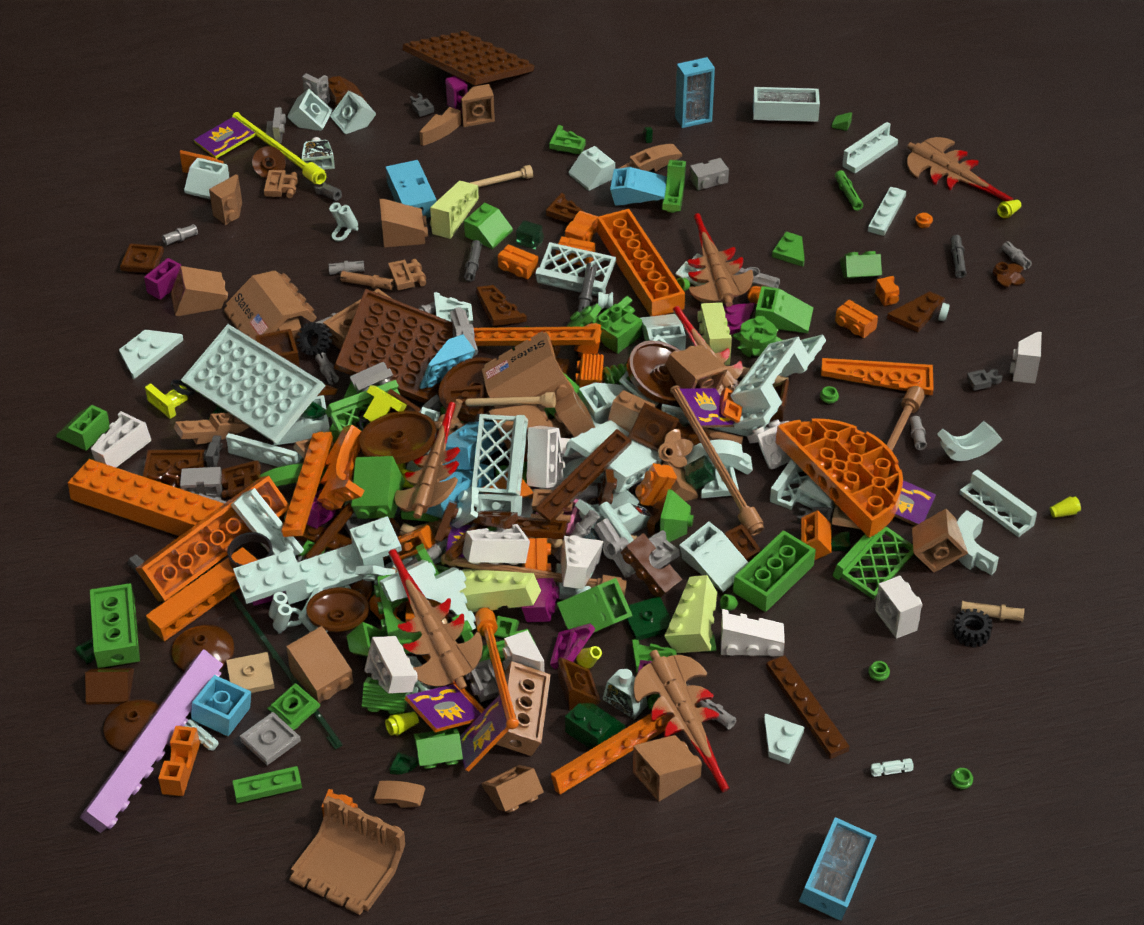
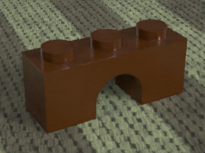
(658, 580)

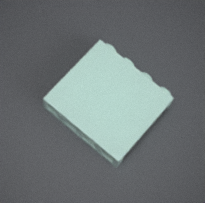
(629, 466)

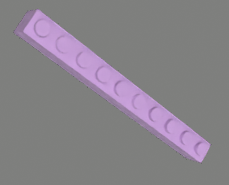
(150, 744)

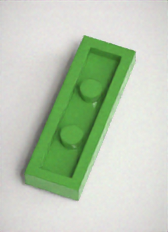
(267, 784)

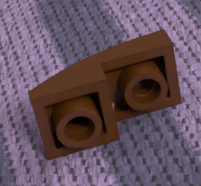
(654, 521)

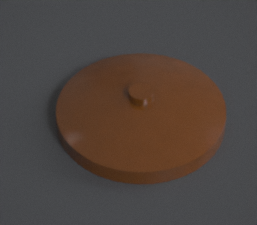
(649, 373)
(462, 375)
(400, 435)

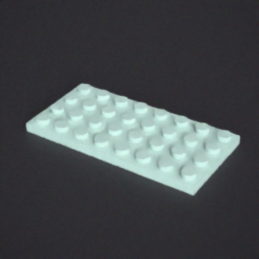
(253, 383)

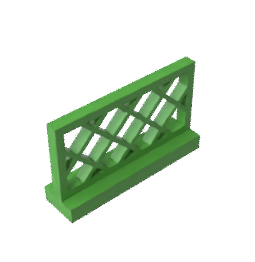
(355, 402)
(860, 552)

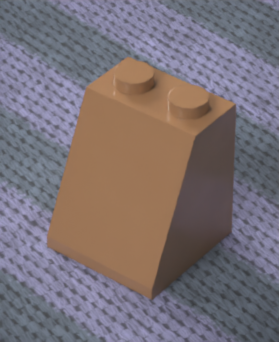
(402, 224)
(197, 291)
(696, 368)
(626, 409)
(534, 415)
(938, 541)
(319, 665)
(665, 765)

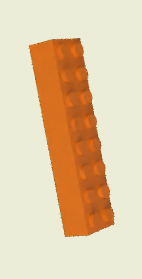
(640, 263)
(139, 498)
(203, 544)

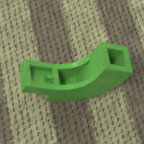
(674, 186)

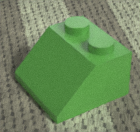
(487, 226)
(438, 747)

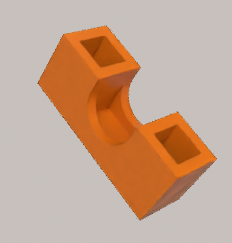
(176, 772)

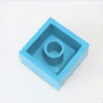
(221, 705)

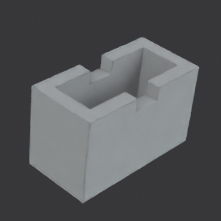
(709, 174)
(202, 480)

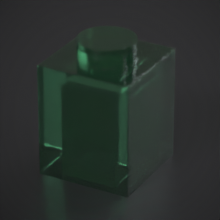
(529, 234)
(700, 472)

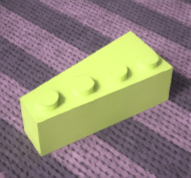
(453, 208)
(714, 327)
(499, 588)
(693, 617)

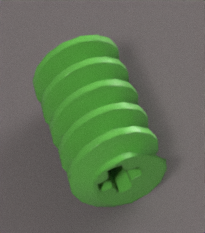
(613, 375)

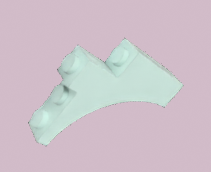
(436, 587)

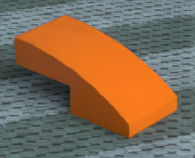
(728, 407)

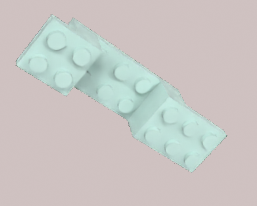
(756, 390)
(328, 570)

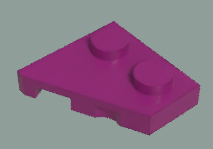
(570, 643)

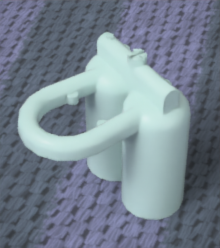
(344, 218)
(281, 612)

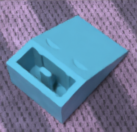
(636, 186)
(452, 353)

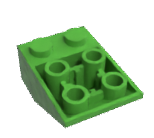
(784, 310)
(599, 606)

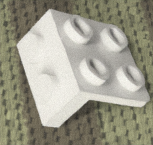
(772, 452)

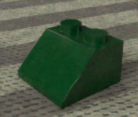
(591, 724)

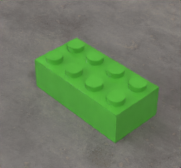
(774, 571)

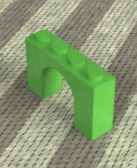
(390, 622)

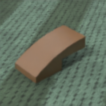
(399, 792)

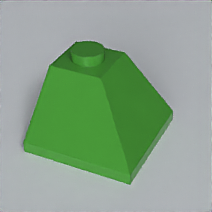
(675, 516)
(361, 637)

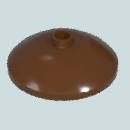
(337, 609)
(195, 639)
(121, 726)

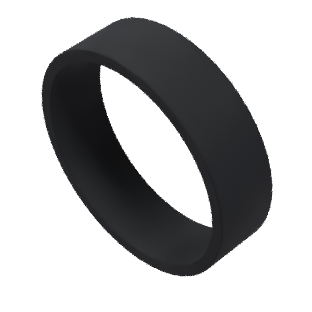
(244, 538)

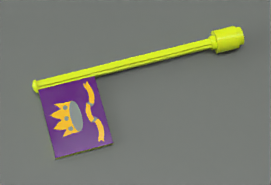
(239, 130)

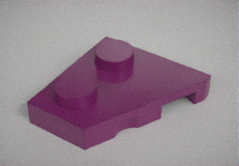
(737, 315)

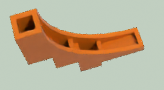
(340, 465)

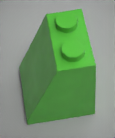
(380, 480)

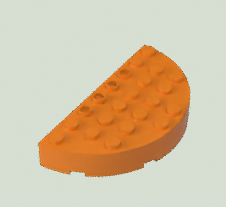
(848, 466)

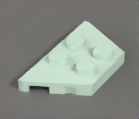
(147, 349)

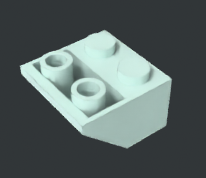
(204, 175)

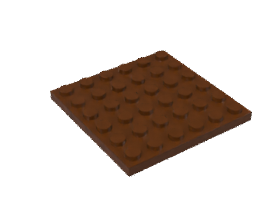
(468, 57)
(397, 336)

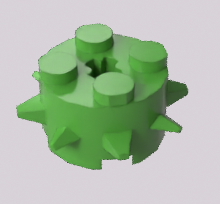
(756, 336)

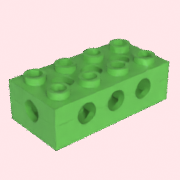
(114, 603)

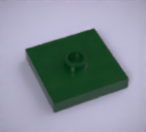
(648, 618)

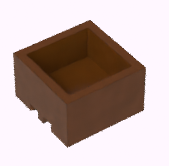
(281, 343)

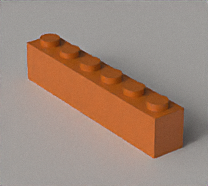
(197, 597)

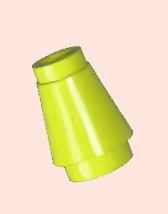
(1008, 208)
(1066, 507)
(588, 656)
(401, 722)

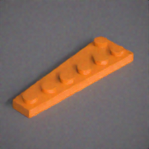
(883, 374)

